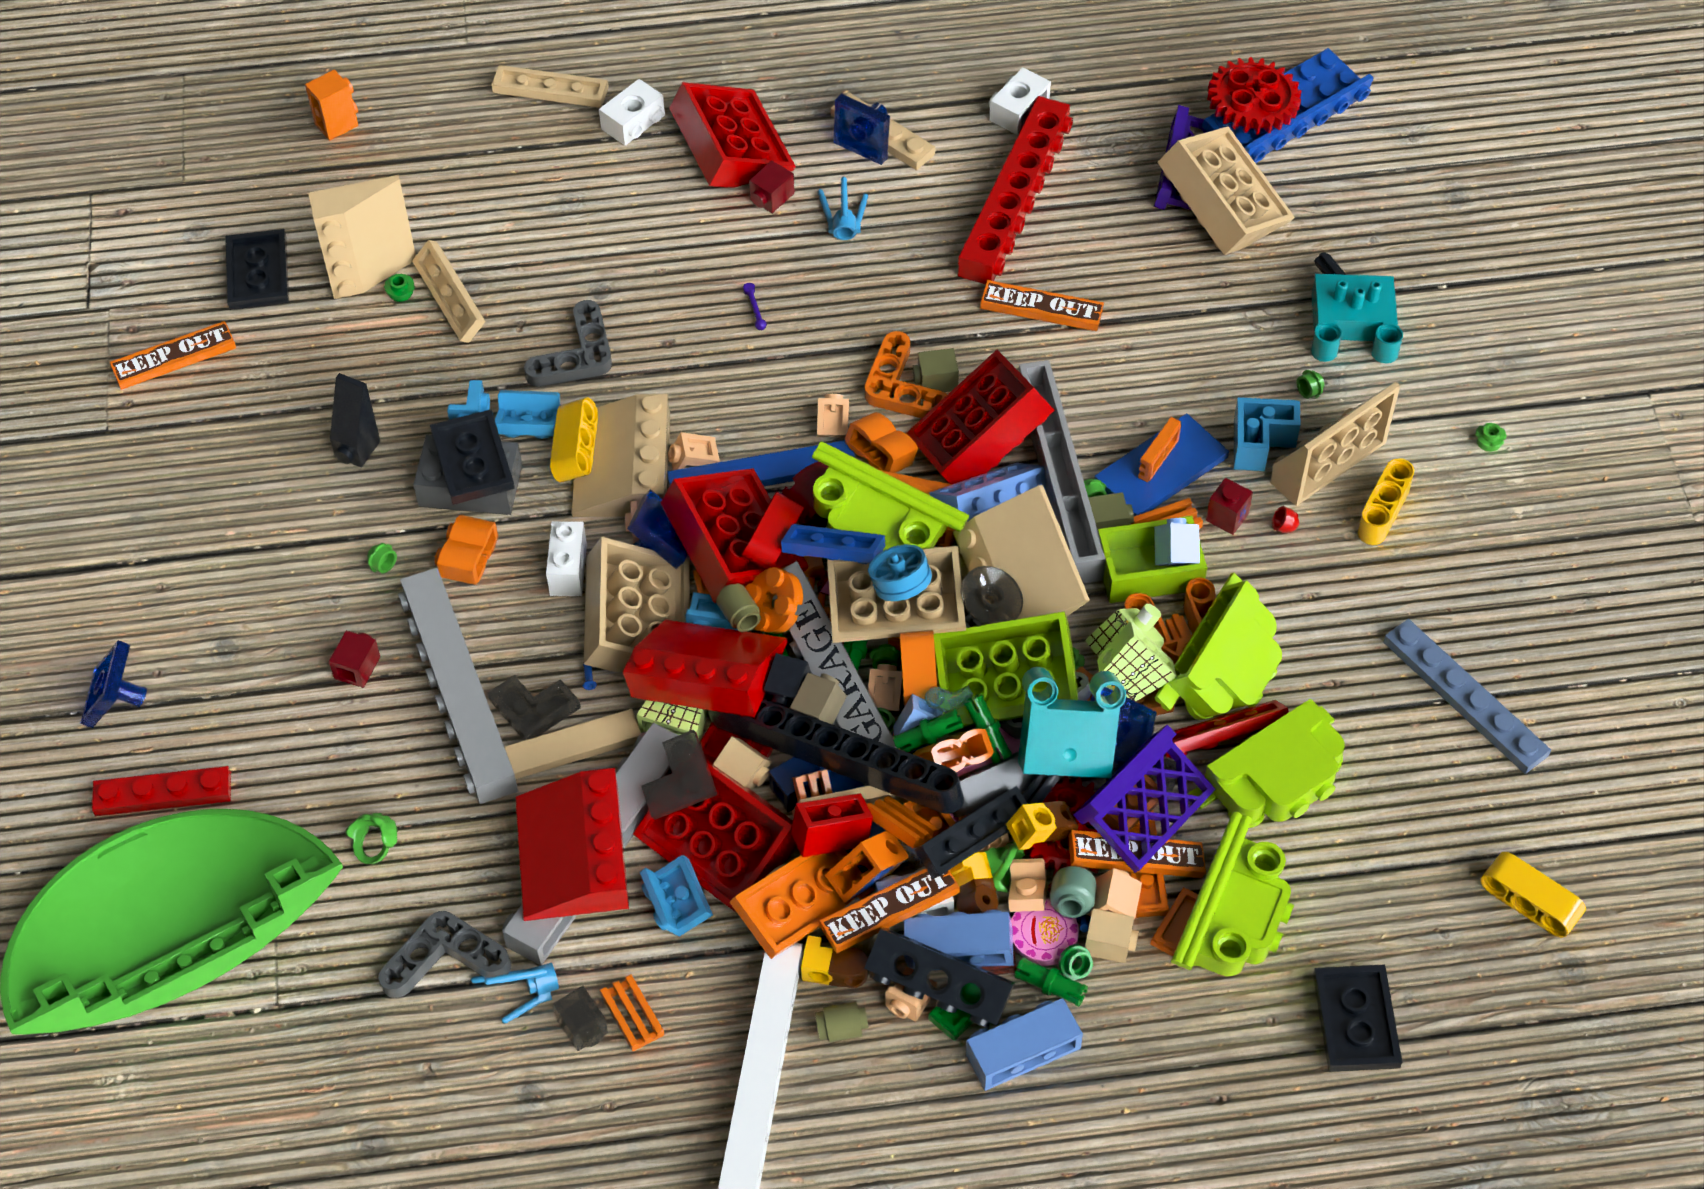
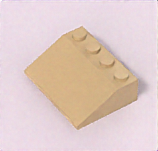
(1224, 189)
(362, 233)
(1335, 447)
(627, 457)
(1030, 547)
(627, 599)
(862, 615)

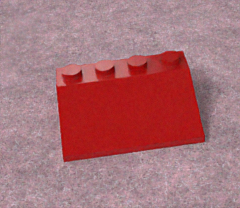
(727, 133)
(980, 420)
(716, 520)
(703, 667)
(727, 838)
(572, 847)

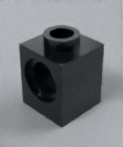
(785, 679)

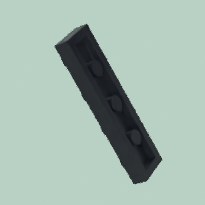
(970, 833)

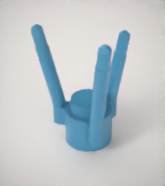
(843, 224)
(538, 979)

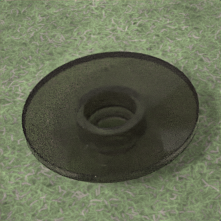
(998, 588)

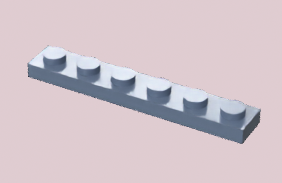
(1467, 696)

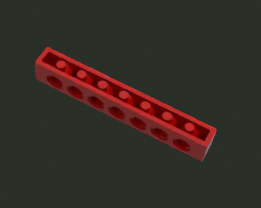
(1015, 191)

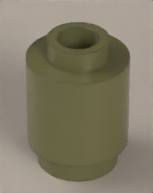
(738, 607)
(841, 1022)

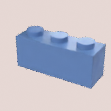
(974, 938)
(1023, 1043)

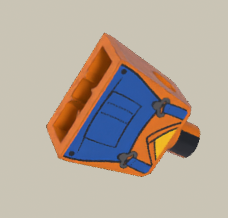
(881, 857)

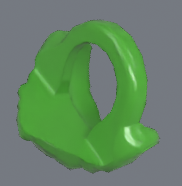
(360, 828)
(1000, 862)

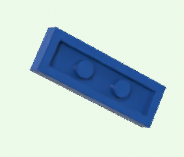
(832, 543)

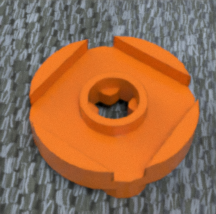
(789, 594)

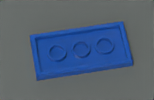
(1189, 460)

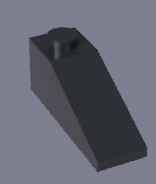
(353, 422)

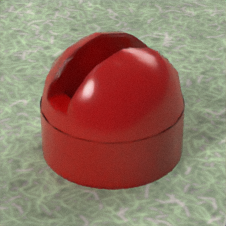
(1285, 520)

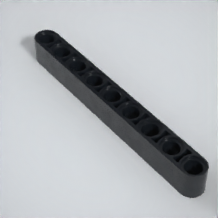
(848, 755)

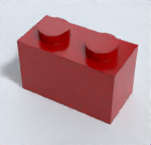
(831, 824)

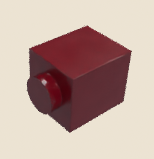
(771, 187)
(1229, 506)
(354, 658)

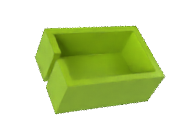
(1132, 566)

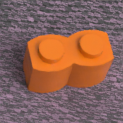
(880, 443)
(467, 549)
(959, 750)

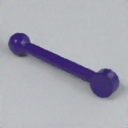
(749, 289)

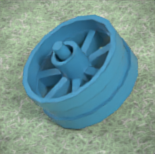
(900, 572)

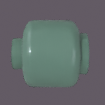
(1073, 891)

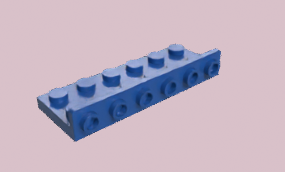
(1326, 89)

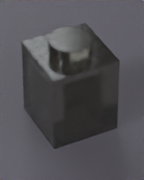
(580, 1019)

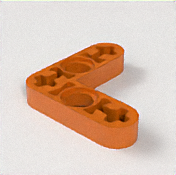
(890, 381)

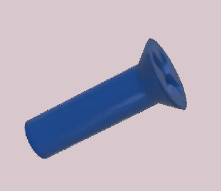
(589, 683)
(1084, 922)

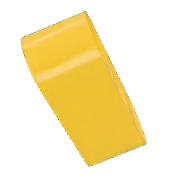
(574, 440)
(1385, 501)
(1533, 894)

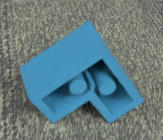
(1263, 425)

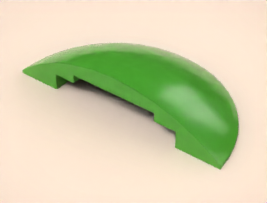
(157, 916)

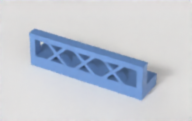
(992, 488)

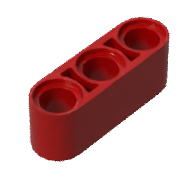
(775, 522)

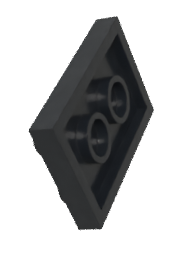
(257, 269)
(472, 457)
(1357, 1018)

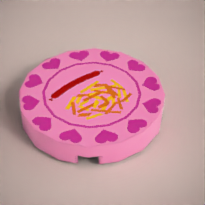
(1043, 934)

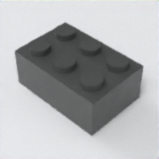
(433, 491)

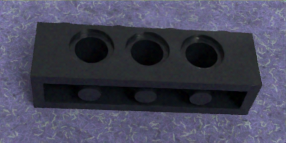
(994, 988)

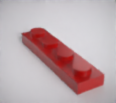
(1230, 726)
(161, 791)

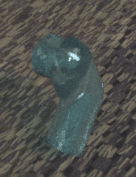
(945, 700)

